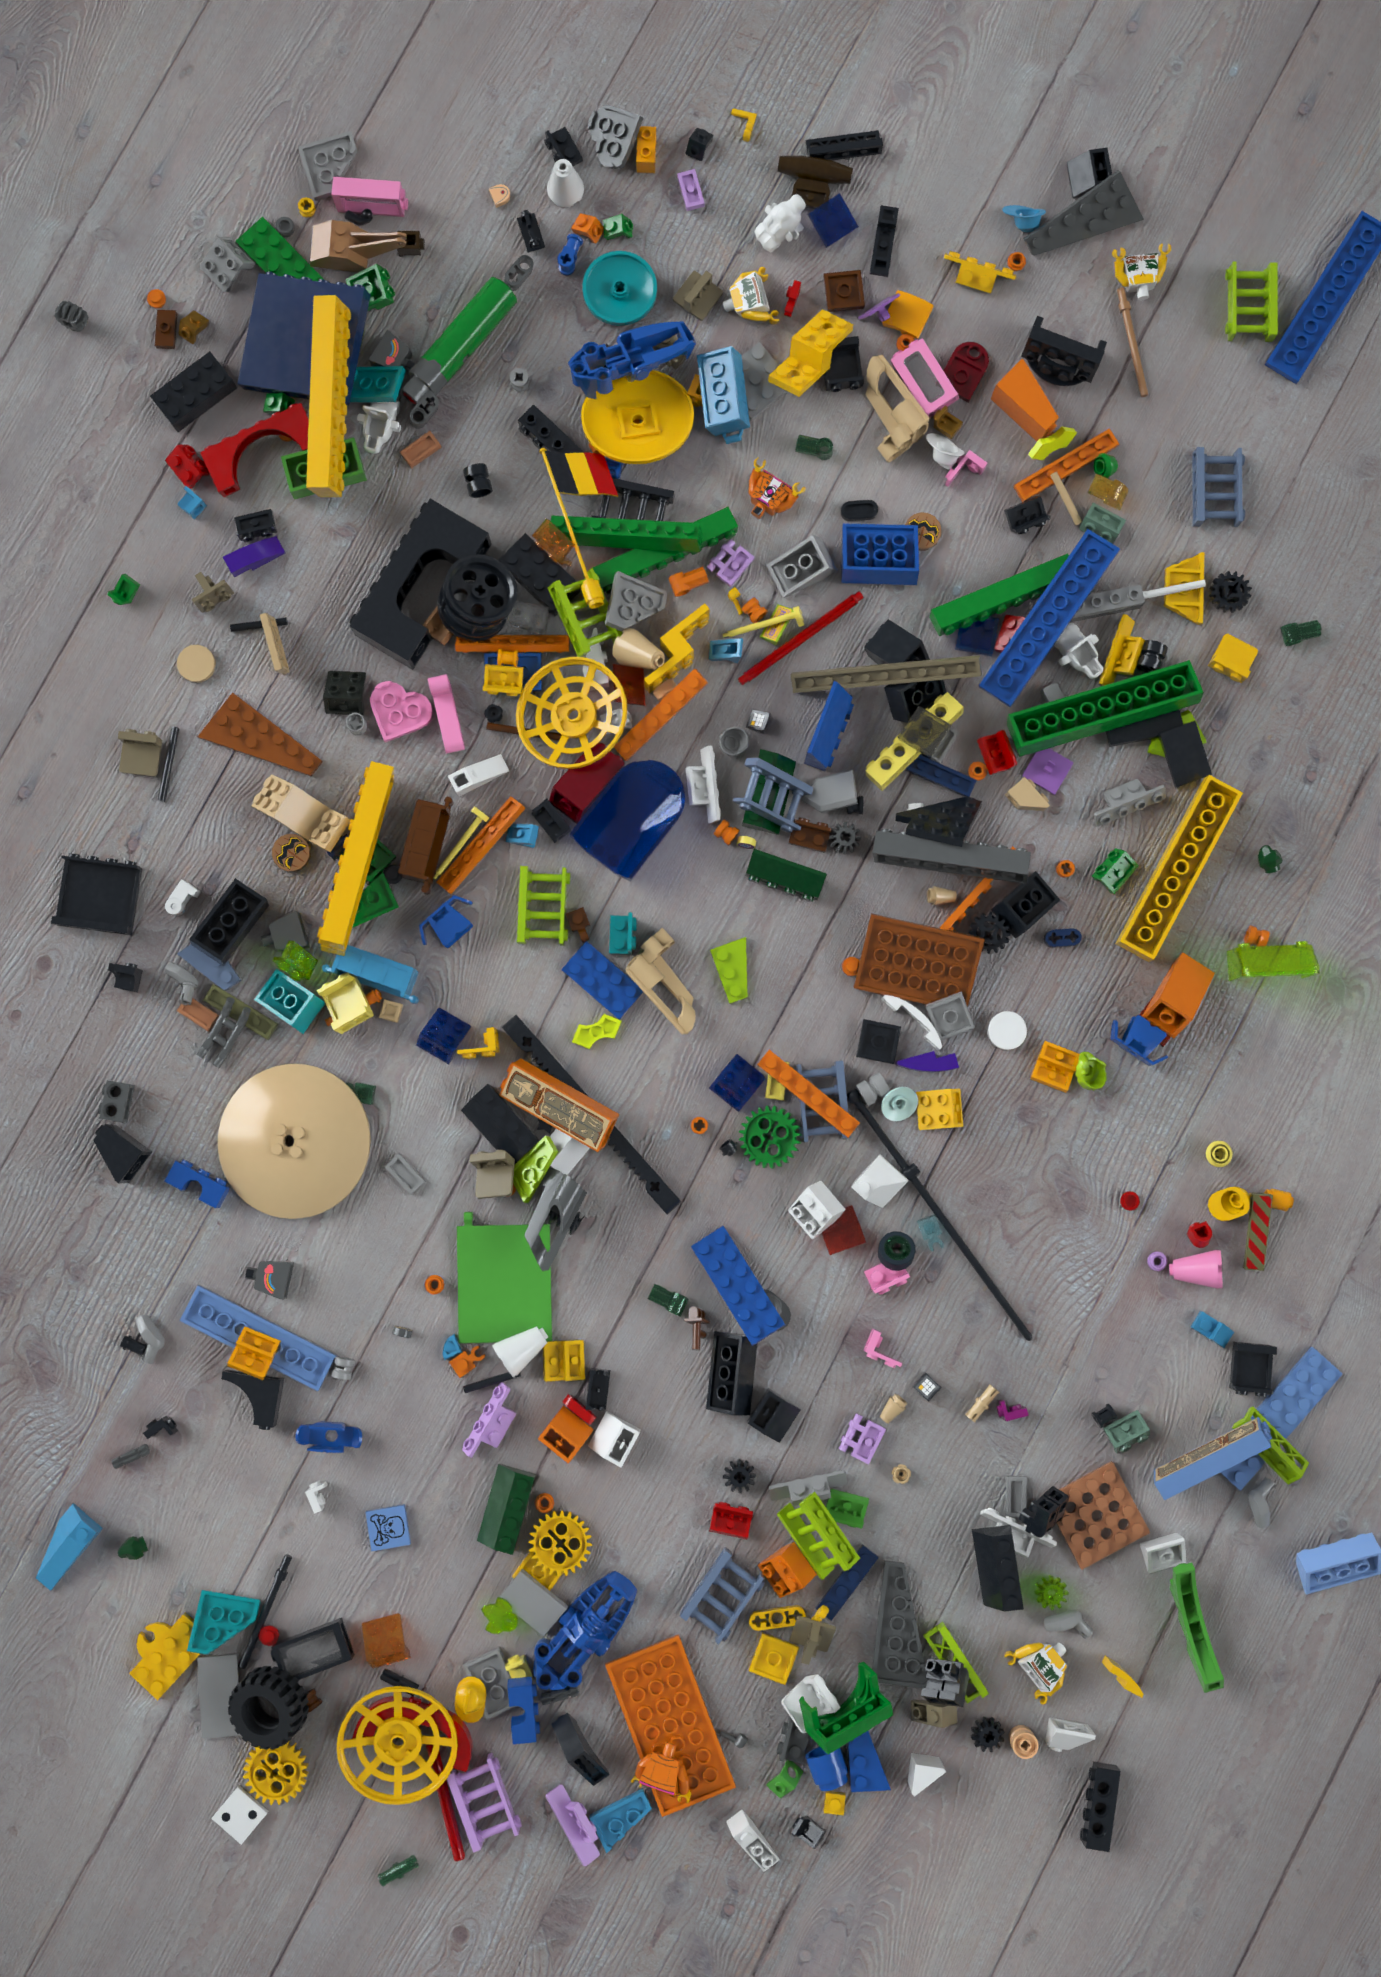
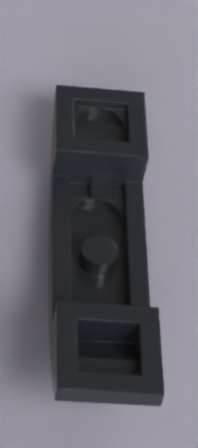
(884, 241)

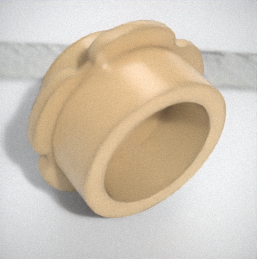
(901, 1479)

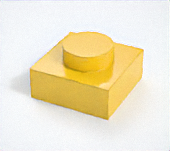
(834, 1802)

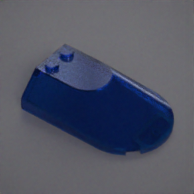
(631, 817)

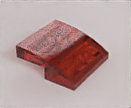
(844, 1232)

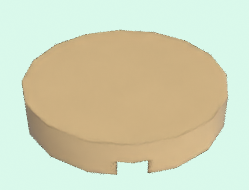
(196, 663)

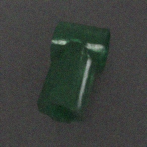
(812, 446)
(1296, 633)
(670, 1300)

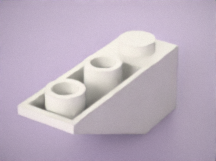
(601, 657)
(477, 774)
(752, 1840)

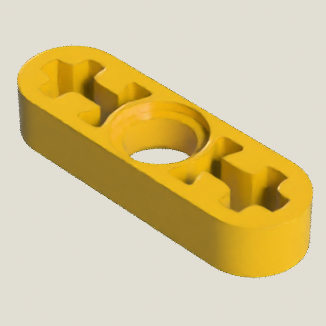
(761, 1613)

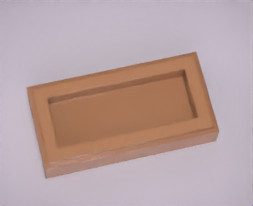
(420, 449)
(199, 1014)

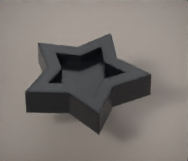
(544, 1126)

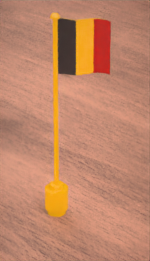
(580, 476)

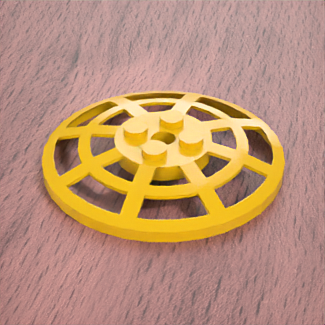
(564, 706)
(397, 1754)

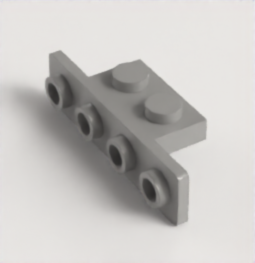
(1127, 799)
(801, 1488)

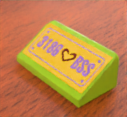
(774, 632)

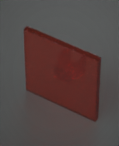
(632, 682)

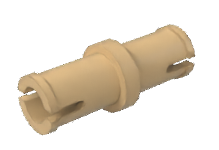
(982, 1403)

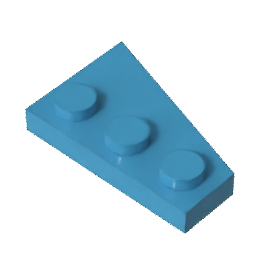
(619, 1817)

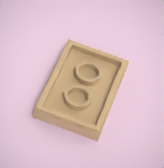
(274, 643)

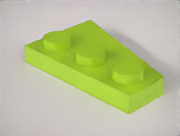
(732, 968)
(533, 1167)

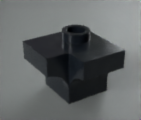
(126, 976)

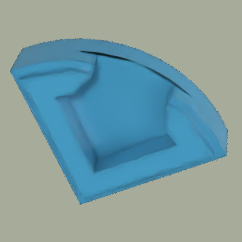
(451, 1347)

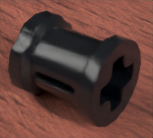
(1104, 1415)

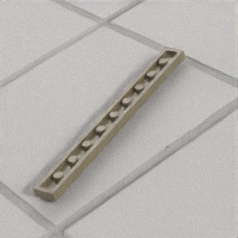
(887, 674)

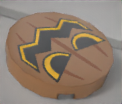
(928, 529)
(291, 853)

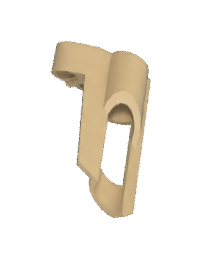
(908, 419)
(649, 968)

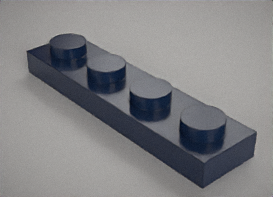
(942, 776)
(847, 1582)

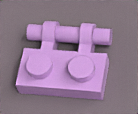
(734, 567)
(867, 1442)

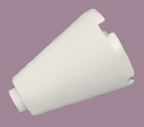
(564, 184)
(520, 1349)

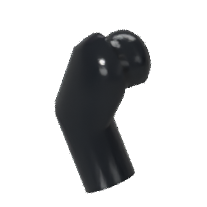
(361, 219)

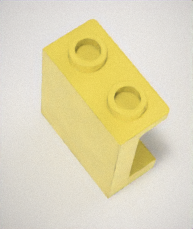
(345, 1002)

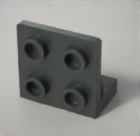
(344, 692)

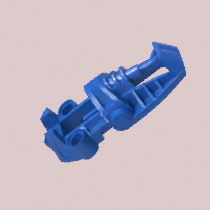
(629, 358)
(585, 1629)

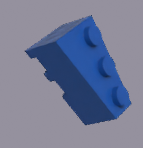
(865, 1766)

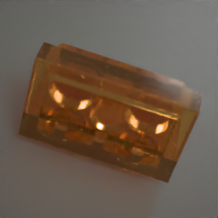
(553, 541)
(384, 1641)

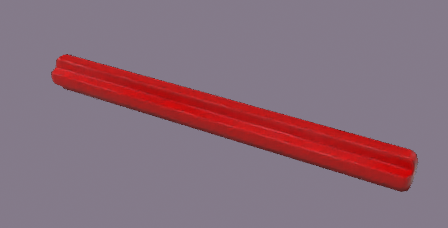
(447, 1810)

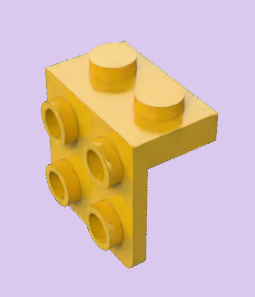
(1233, 658)

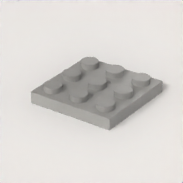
(759, 392)

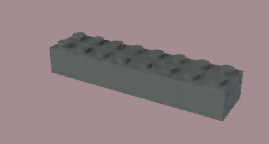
(968, 860)

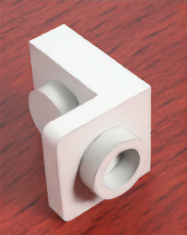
(616, 719)
(316, 1499)

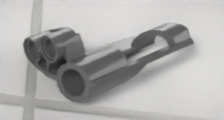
(562, 1197)

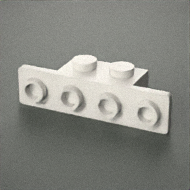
(703, 786)
(1022, 1540)

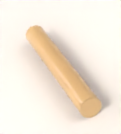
(1066, 498)

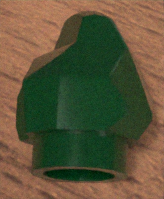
(1269, 859)
(133, 1548)

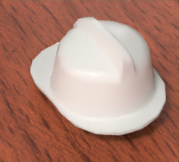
(944, 450)

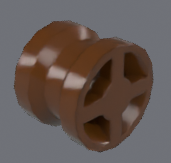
(313, 1700)

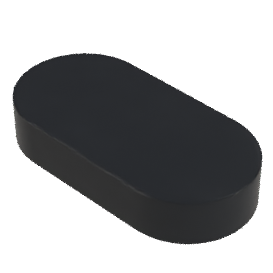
(859, 510)

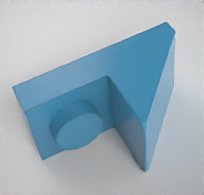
(726, 650)
(522, 834)
(1212, 1329)

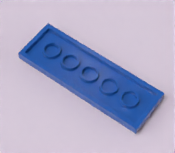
(738, 1285)

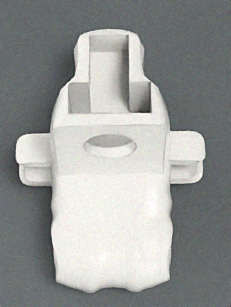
(781, 223)
(379, 424)
(1079, 651)

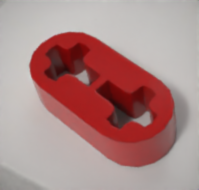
(579, 1409)

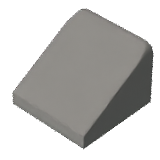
(1051, 693)

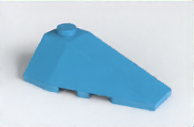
(69, 1541)

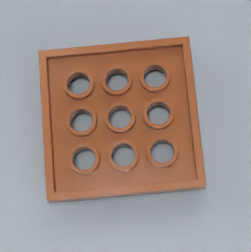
(1127, 1509)

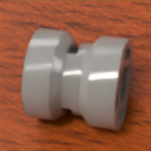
(356, 720)
(343, 1368)

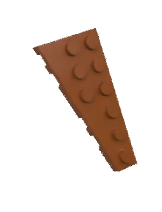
(250, 733)

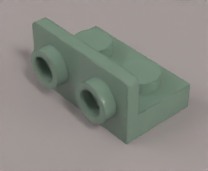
(1102, 523)
(1127, 1432)

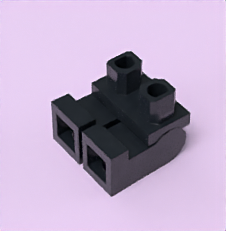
(1044, 1512)
(945, 1682)

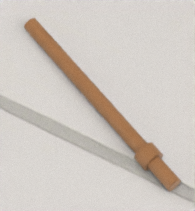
(1124, 307)

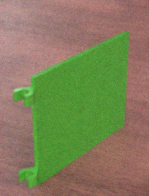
(500, 1283)

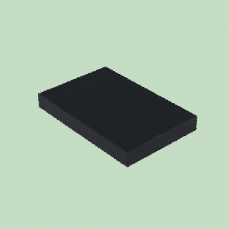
(1185, 753)

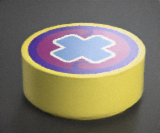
(746, 842)

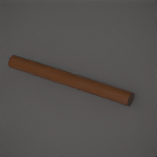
(513, 730)

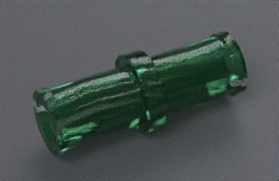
(398, 1870)

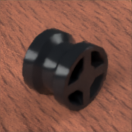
(857, 808)

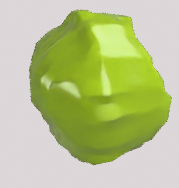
(1090, 1071)

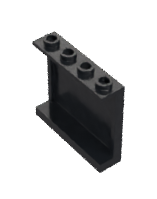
(98, 894)

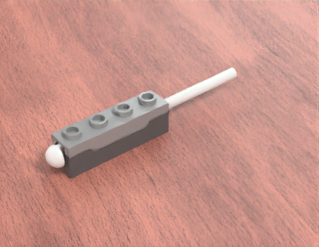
(1125, 599)

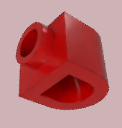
(1200, 1234)

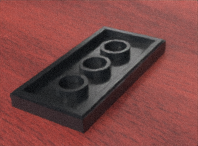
(1144, 729)

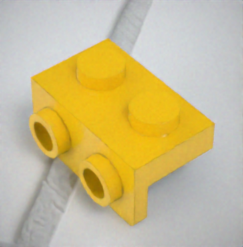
(503, 679)

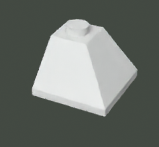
(879, 1182)
(1067, 1734)

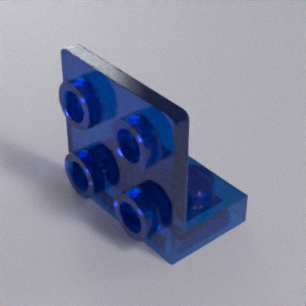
(442, 1035)
(737, 1082)

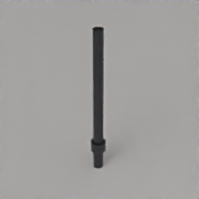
(280, 1575)

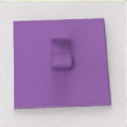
(880, 309)
(1048, 770)

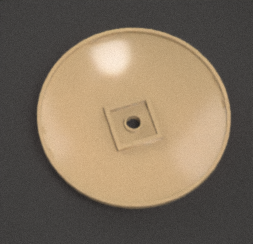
(327, 1149)

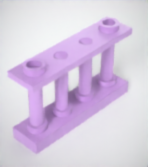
(468, 1817)

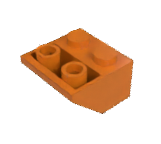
(565, 1434)
(787, 1570)

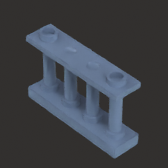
(1200, 495)
(785, 782)
(837, 1090)
(702, 1594)

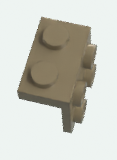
(140, 752)
(494, 1174)

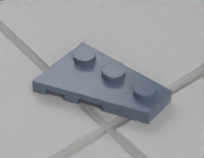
(223, 976)

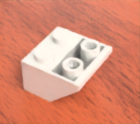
(816, 1209)
(614, 1439)

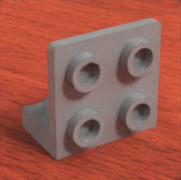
(225, 262)

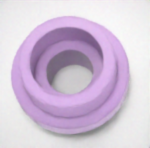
(1163, 1261)

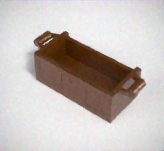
(425, 842)

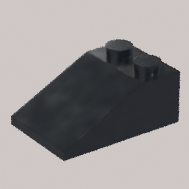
(906, 697)
(1026, 904)

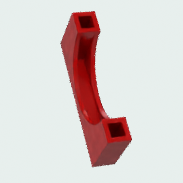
(224, 457)

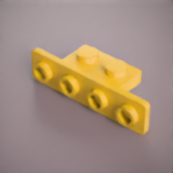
(976, 274)
(1123, 652)

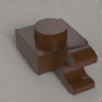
(578, 922)

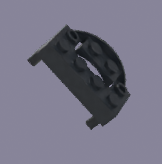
(1059, 347)

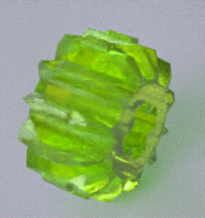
(1049, 1600)

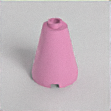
(1199, 1269)

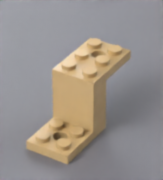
(300, 812)

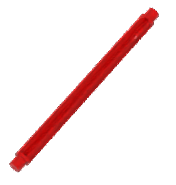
(800, 638)

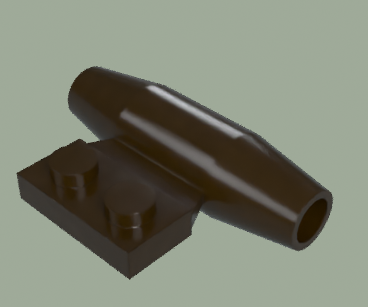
(813, 177)

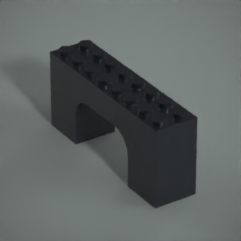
(432, 537)

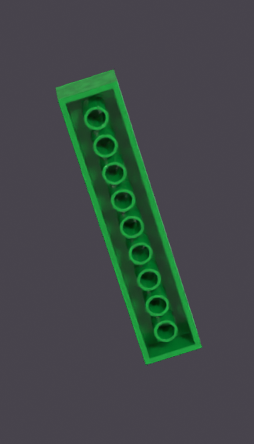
(1104, 708)

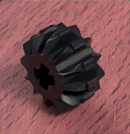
(739, 1483)
(990, 1740)

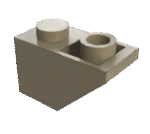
(933, 1714)

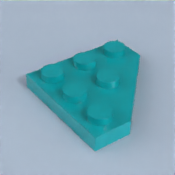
(220, 1619)

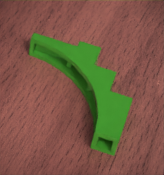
(1191, 1620)

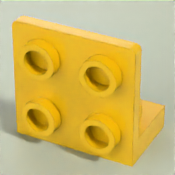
(491, 1039)
(939, 1109)

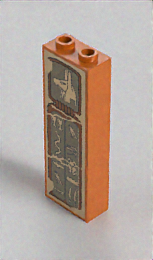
(558, 1104)

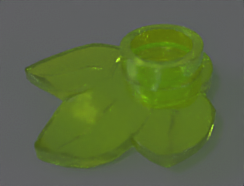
(497, 1616)

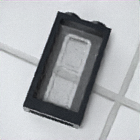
(314, 1650)

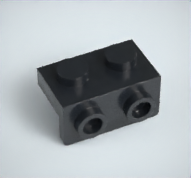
(1026, 515)
(255, 525)

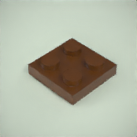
(844, 291)

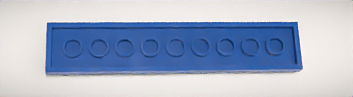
(1327, 299)
(1049, 618)

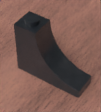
(263, 1395)
(577, 1750)

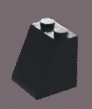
(895, 645)
(120, 1152)

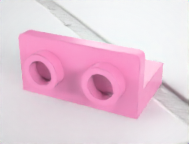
(882, 1278)

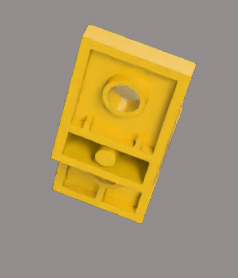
(810, 353)
(677, 648)

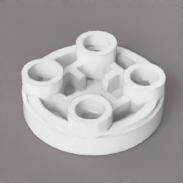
(1007, 1030)

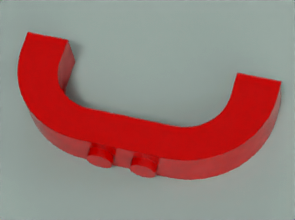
(464, 1747)

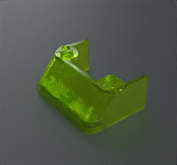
(1272, 961)

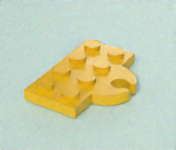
(165, 1656)

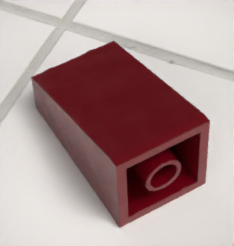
(582, 786)

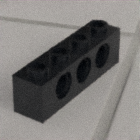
(1100, 1838)

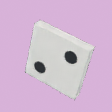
(240, 1814)

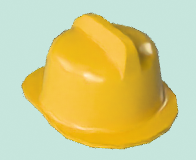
(1229, 1203)
(470, 1699)

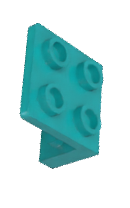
(621, 934)

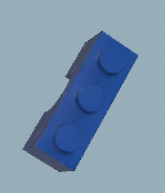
(213, 1189)
(522, 1694)

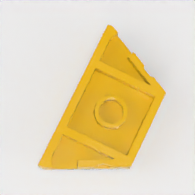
(1190, 602)

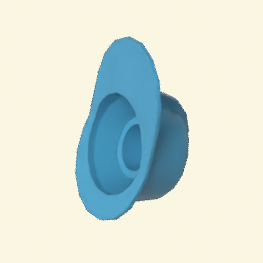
(1025, 218)

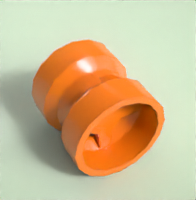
(754, 610)
(728, 833)
(1256, 936)

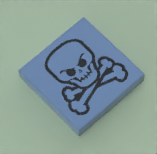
(388, 1527)

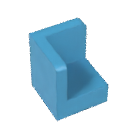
(191, 503)

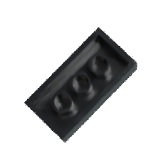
(193, 391)
(536, 571)
(229, 922)

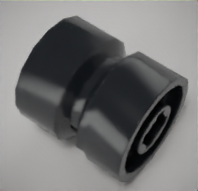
(476, 477)
(1152, 655)

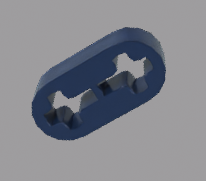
(1063, 942)

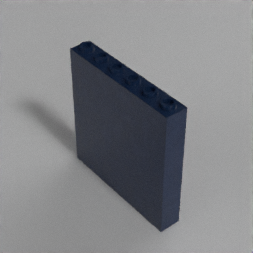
(281, 333)

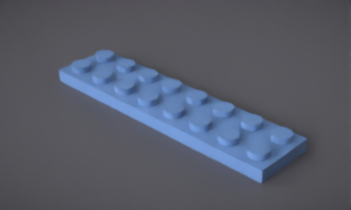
(226, 1320)
(1289, 1406)

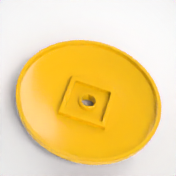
(656, 401)

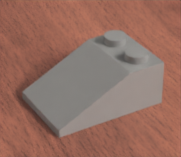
(802, 566)

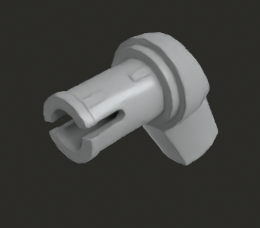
(185, 979)
(151, 1335)
(1258, 1503)
(1068, 1620)

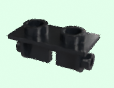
(530, 231)

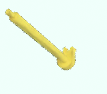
(797, 614)
(480, 816)

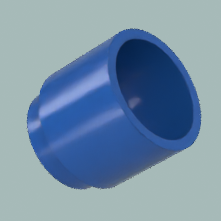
(827, 1769)

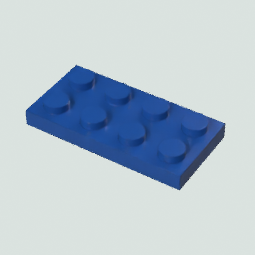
(602, 980)

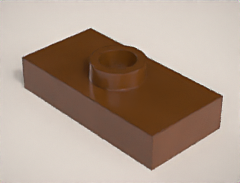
(166, 329)

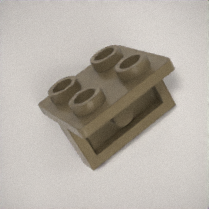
(698, 294)
(212, 593)
(812, 1636)

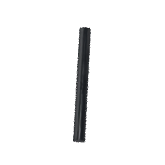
(168, 764)

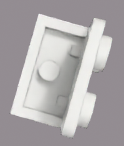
(815, 1694)

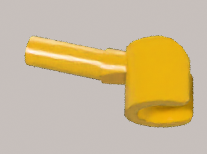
(732, 595)

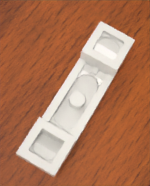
(932, 1036)

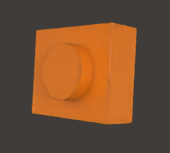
(588, 226)

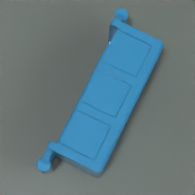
(723, 393)
(376, 972)

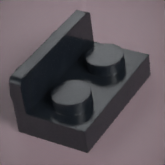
(562, 146)

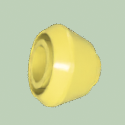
(1224, 1153)

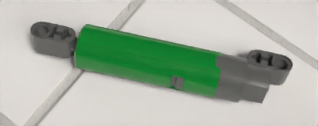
(462, 340)

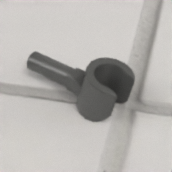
(740, 1741)

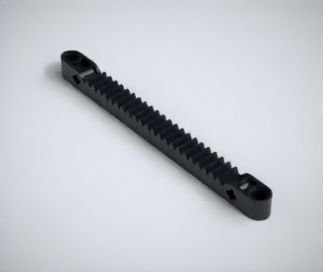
(665, 1196)

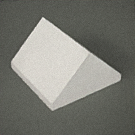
(569, 1151)
(1164, 1552)
(923, 1771)

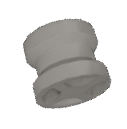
(519, 384)

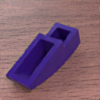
(253, 555)
(929, 1063)

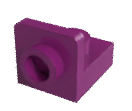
(1015, 1411)

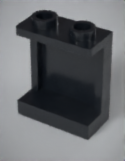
(845, 367)
(1252, 1368)

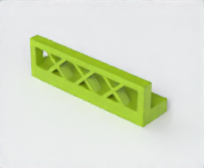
(1279, 1461)
(974, 1679)

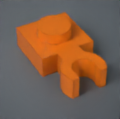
(465, 1362)

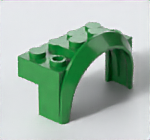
(857, 1715)

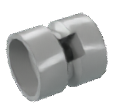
(873, 1089)

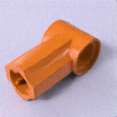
(684, 582)

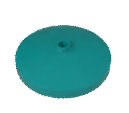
(616, 273)

